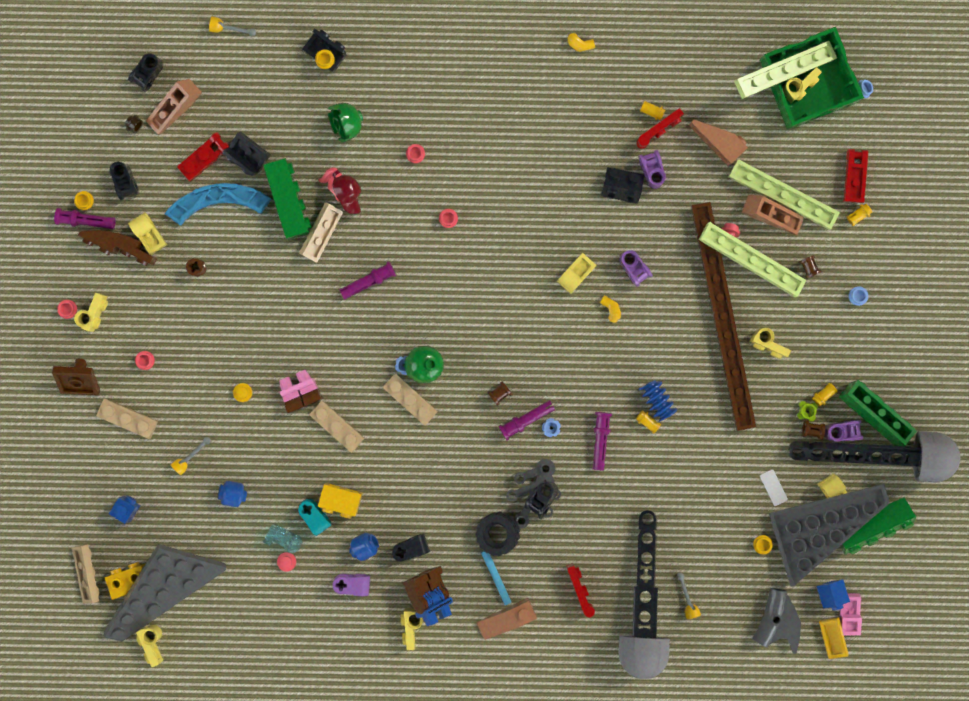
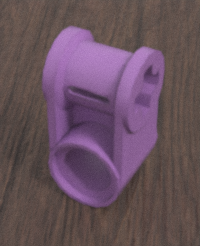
(651, 165)
(635, 268)
(846, 431)
(355, 584)

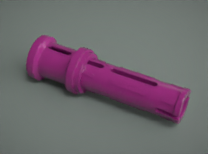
(75, 218)
(376, 276)
(518, 424)
(602, 431)

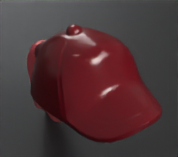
(344, 188)

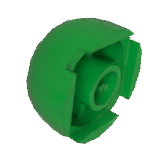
(345, 120)
(424, 364)

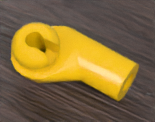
(578, 44)
(613, 307)

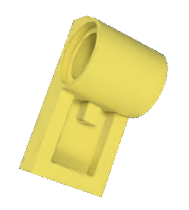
(801, 85)
(147, 233)
(576, 273)
(97, 305)
(776, 350)
(832, 486)
(408, 637)
(152, 653)

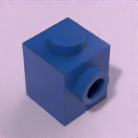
(125, 509)
(833, 594)

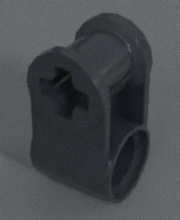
(144, 72)
(124, 184)
(539, 501)
(414, 547)

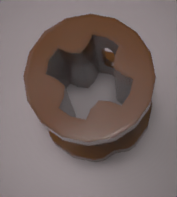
(810, 266)
(189, 267)
(499, 393)
(813, 430)

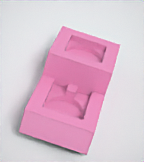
(850, 615)

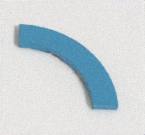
(217, 194)

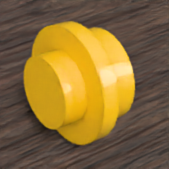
(324, 59)
(83, 200)
(242, 392)
(762, 544)

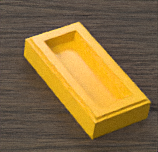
(833, 638)

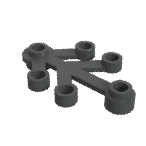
(532, 487)

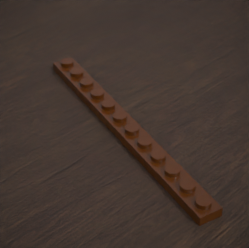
(724, 322)

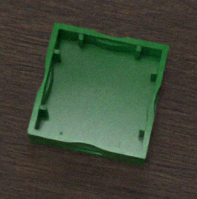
(833, 91)

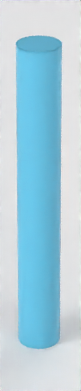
(496, 578)

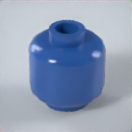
(232, 494)
(364, 546)

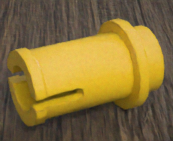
(652, 110)
(859, 214)
(826, 393)
(648, 421)

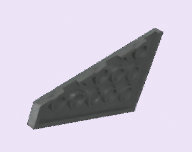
(818, 528)
(162, 583)

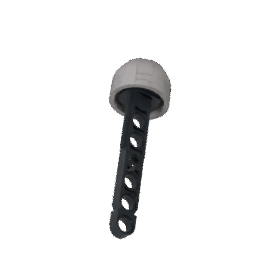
(933, 456)
(644, 653)

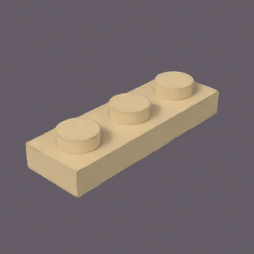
(321, 232)
(410, 399)
(127, 418)
(336, 426)
(85, 574)

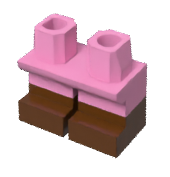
(292, 394)

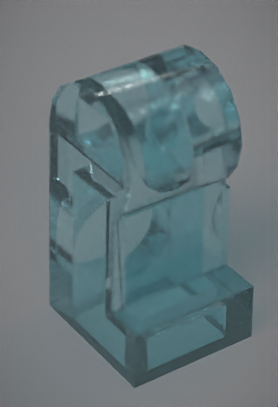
(283, 537)

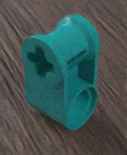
(316, 519)

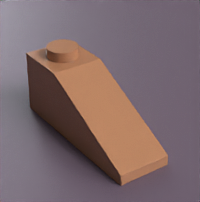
(173, 105)
(723, 143)
(772, 213)
(507, 619)

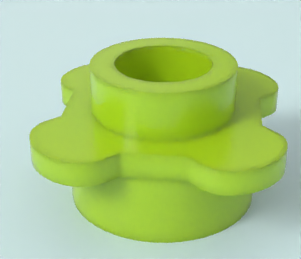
(812, 411)

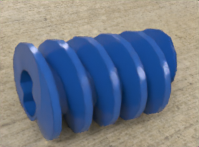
(658, 400)

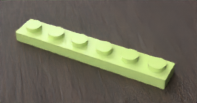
(785, 69)
(784, 194)
(752, 259)

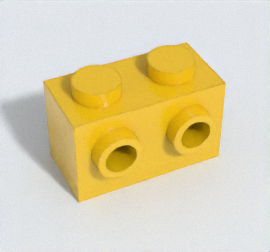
(340, 500)
(120, 581)

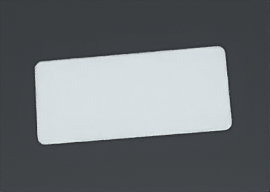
(773, 487)

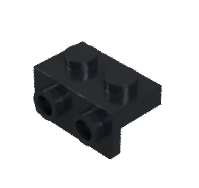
(321, 41)
(246, 154)
(622, 185)

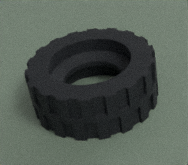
(483, 533)

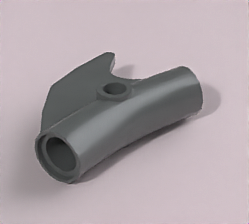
(787, 622)

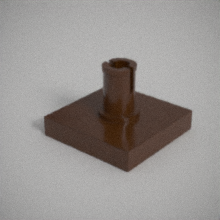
(76, 379)

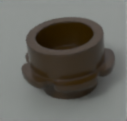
(133, 124)

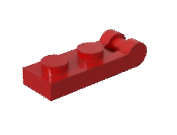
(659, 129)
(202, 157)
(855, 176)
(580, 590)

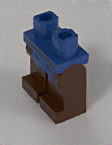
(429, 595)

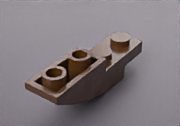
(112, 242)

